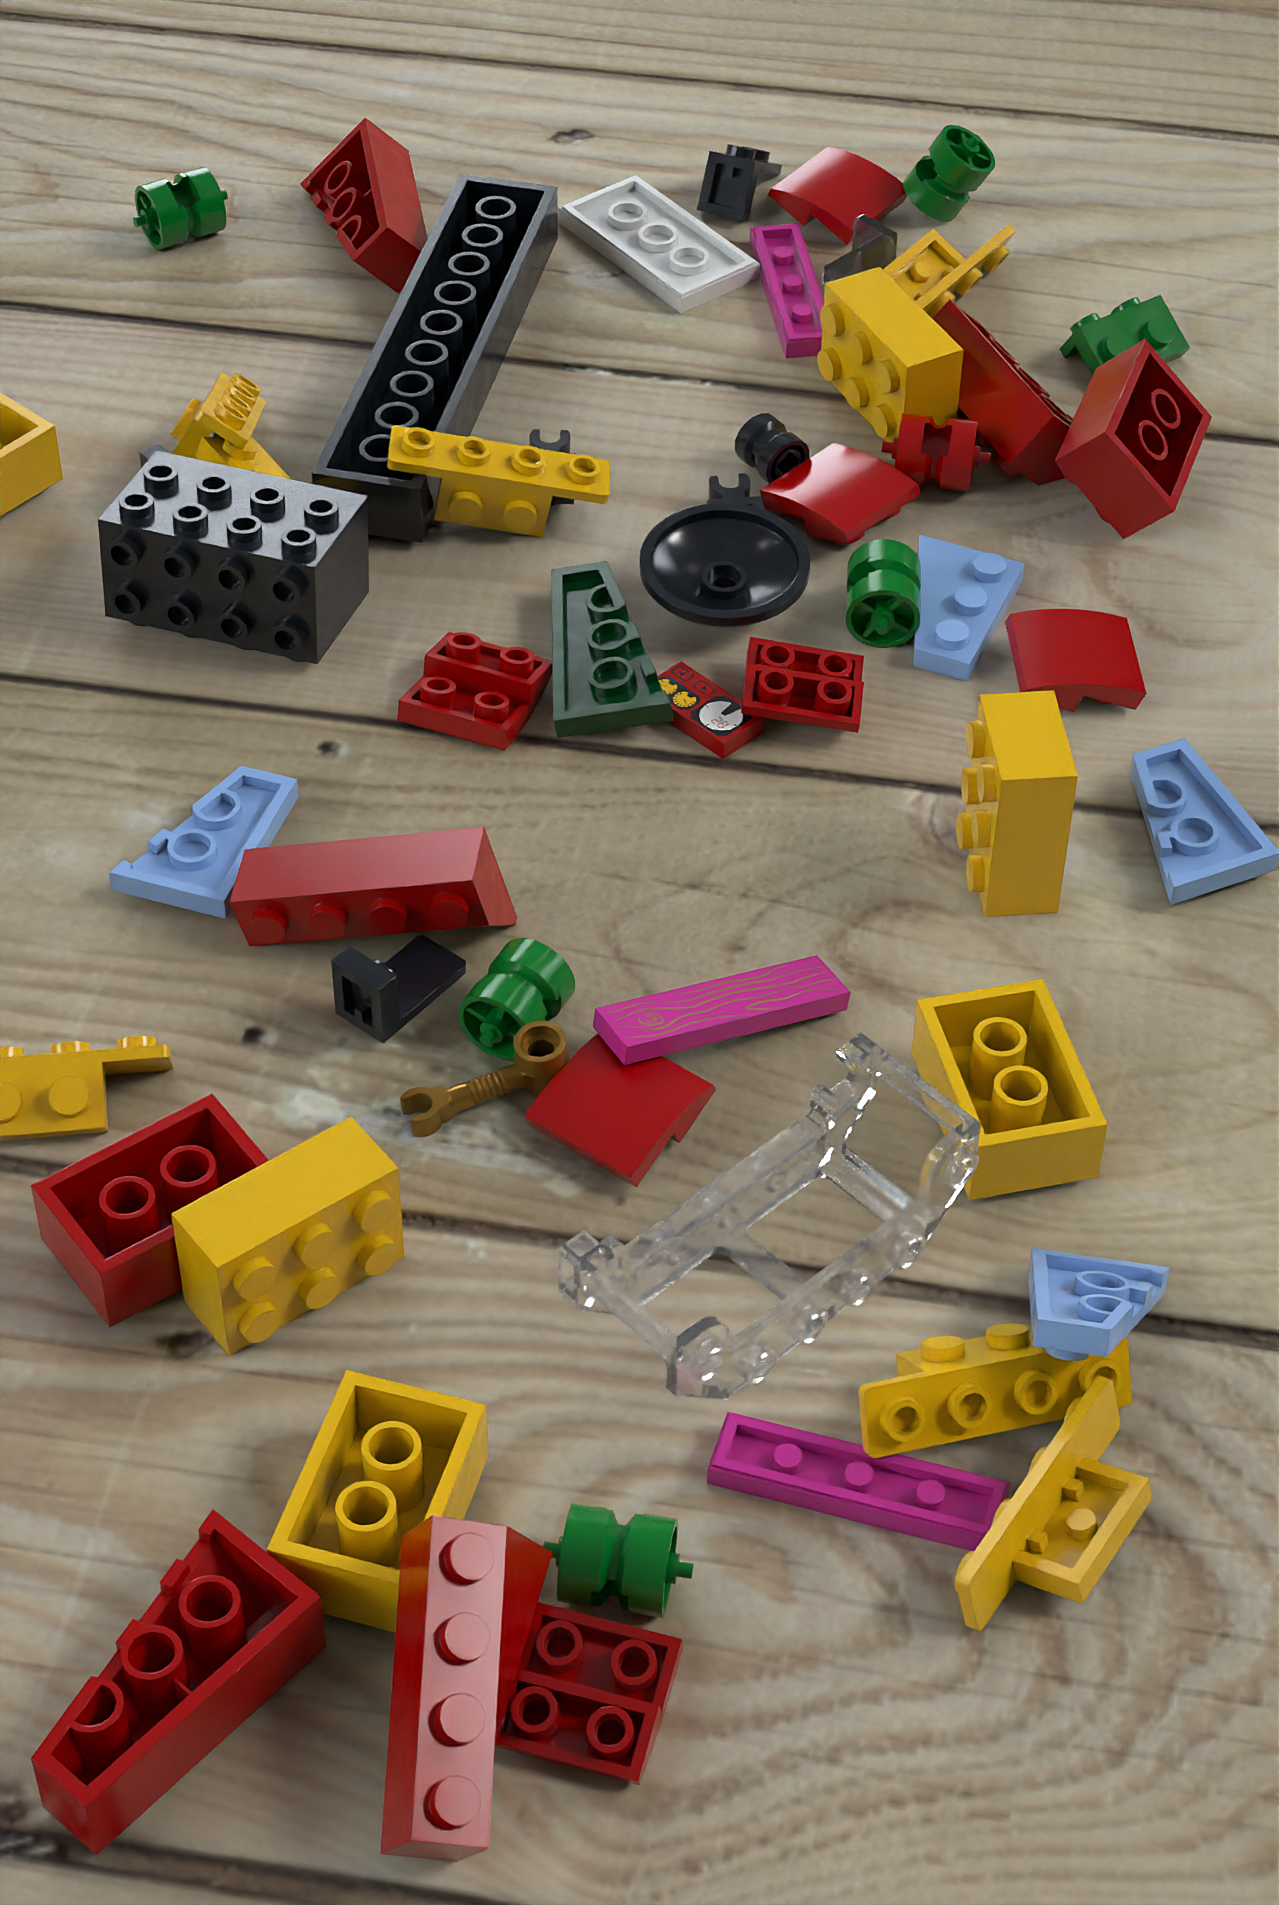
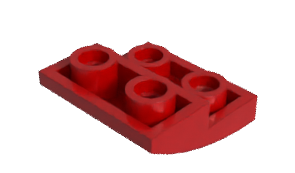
(838, 189)
(840, 493)
(1076, 656)
(803, 684)
(476, 690)
(618, 1111)
(590, 1693)

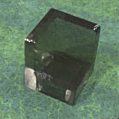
(871, 248)

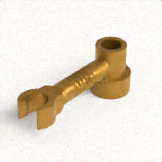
(538, 1057)

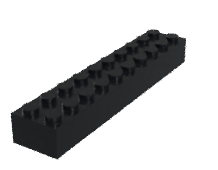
(442, 344)

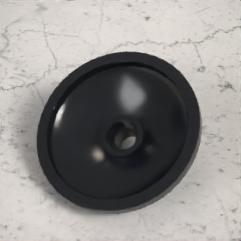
(724, 564)

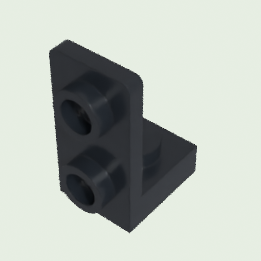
(732, 180)
(390, 994)

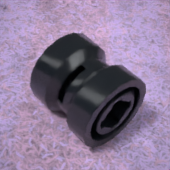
(769, 447)

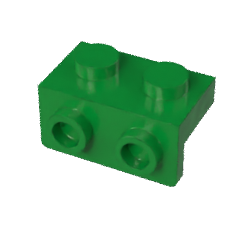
(1127, 325)

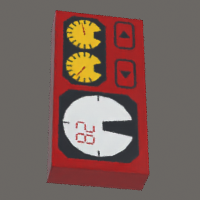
(708, 711)

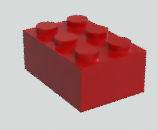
(1133, 440)
(114, 1208)

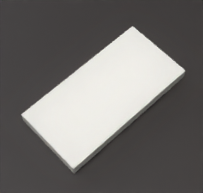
(659, 244)

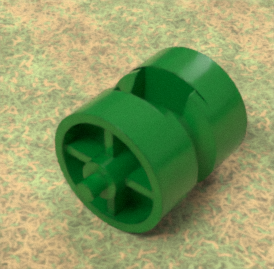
(954, 167)
(187, 206)
(883, 593)
(521, 987)
(625, 1561)

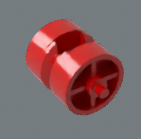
(937, 451)

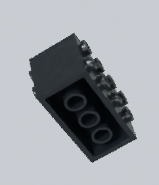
(235, 556)

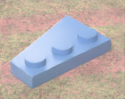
(961, 604)
(1196, 824)
(202, 856)
(1088, 1301)

